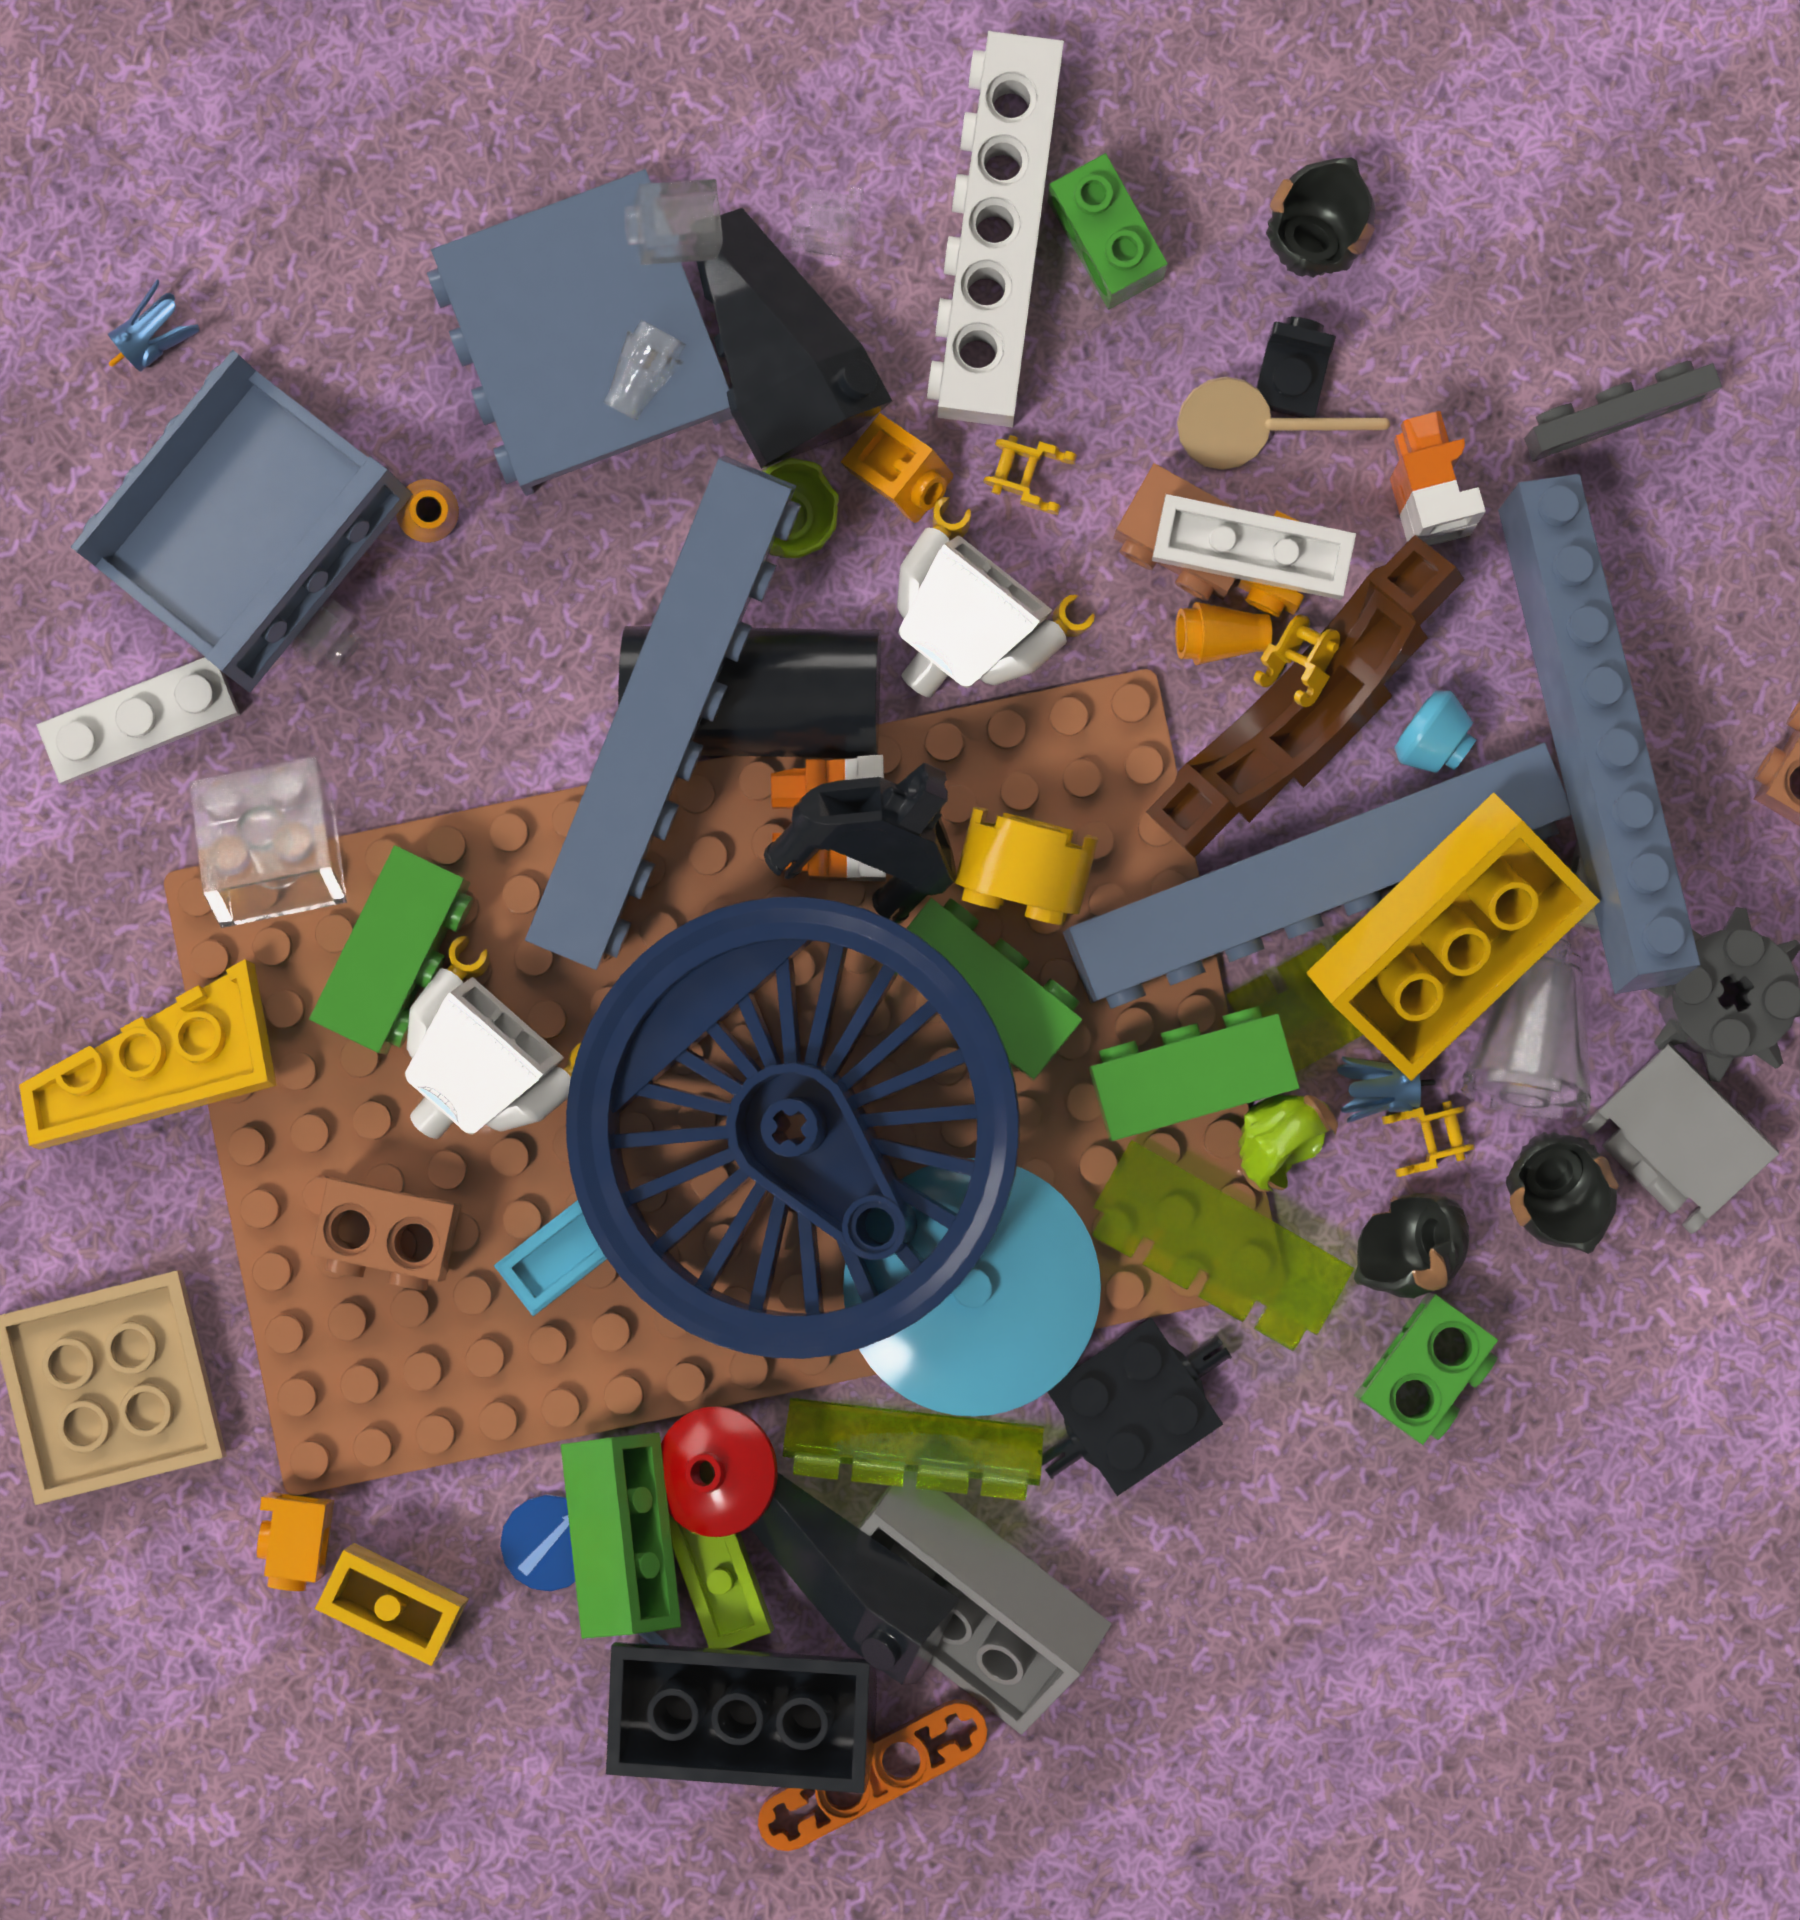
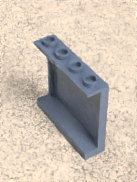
(546, 323)
(241, 520)

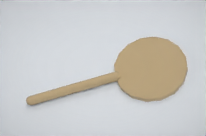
(1230, 423)

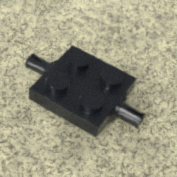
(1134, 1406)

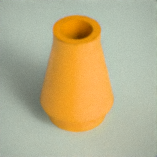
(429, 531)
(1218, 633)

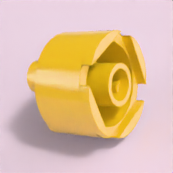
(1026, 865)

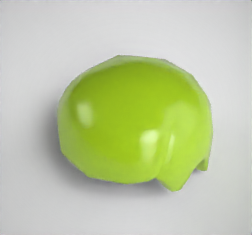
(817, 512)

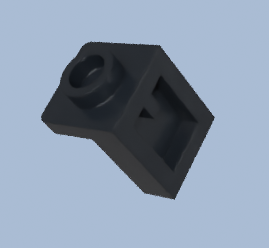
(1295, 366)

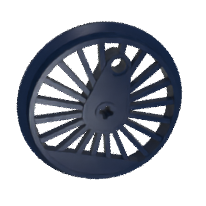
(833, 1175)

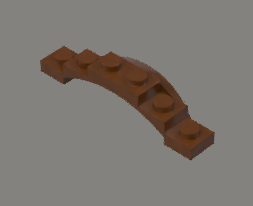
(1290, 741)

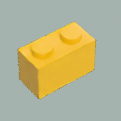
(391, 1603)

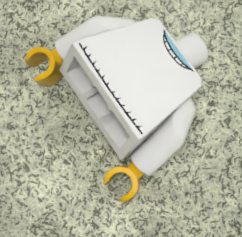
(971, 614)
(478, 1057)

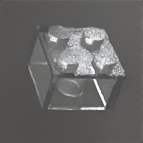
(267, 842)

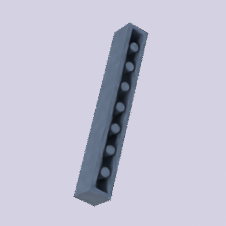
(661, 712)
(1598, 735)
(1299, 880)

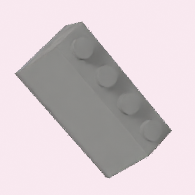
(1015, 1629)

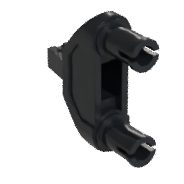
(878, 825)

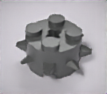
(1765, 1000)

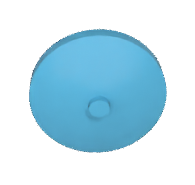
(1010, 1322)

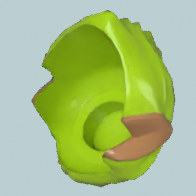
(1281, 1134)

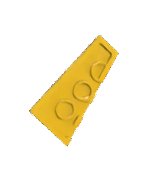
(177, 1060)

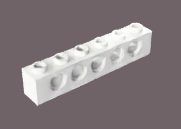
(1032, 71)

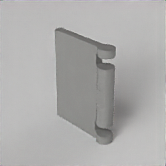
(1681, 1137)

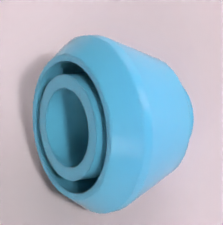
(1436, 734)

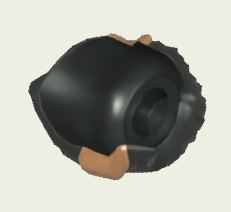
(1321, 218)
(1563, 1191)
(1413, 1246)

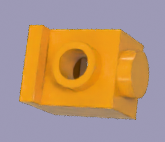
(294, 1539)

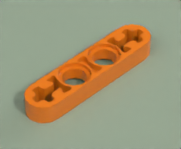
(881, 1785)

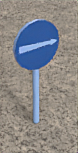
(540, 1550)

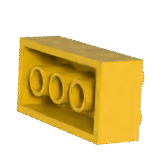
(1452, 936)

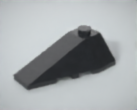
(788, 355)
(858, 1585)

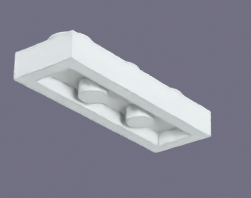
(1253, 547)
(137, 720)

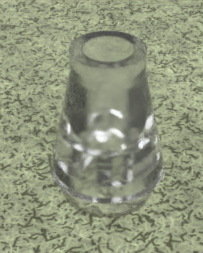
(643, 368)

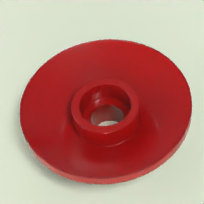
(742, 1466)

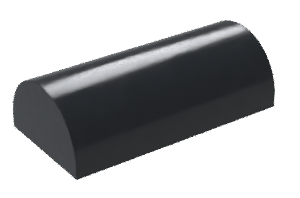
(789, 693)
(741, 1717)

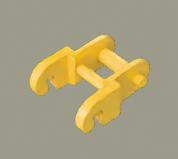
(1009, 449)
(1286, 651)
(1453, 1130)

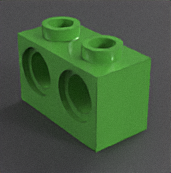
(1107, 231)
(1413, 1358)

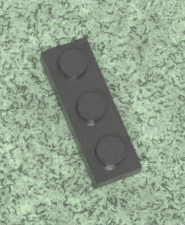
(1621, 408)

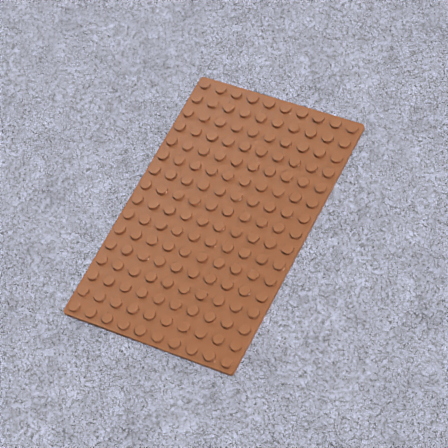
(412, 1379)

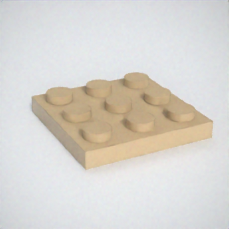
(109, 1387)

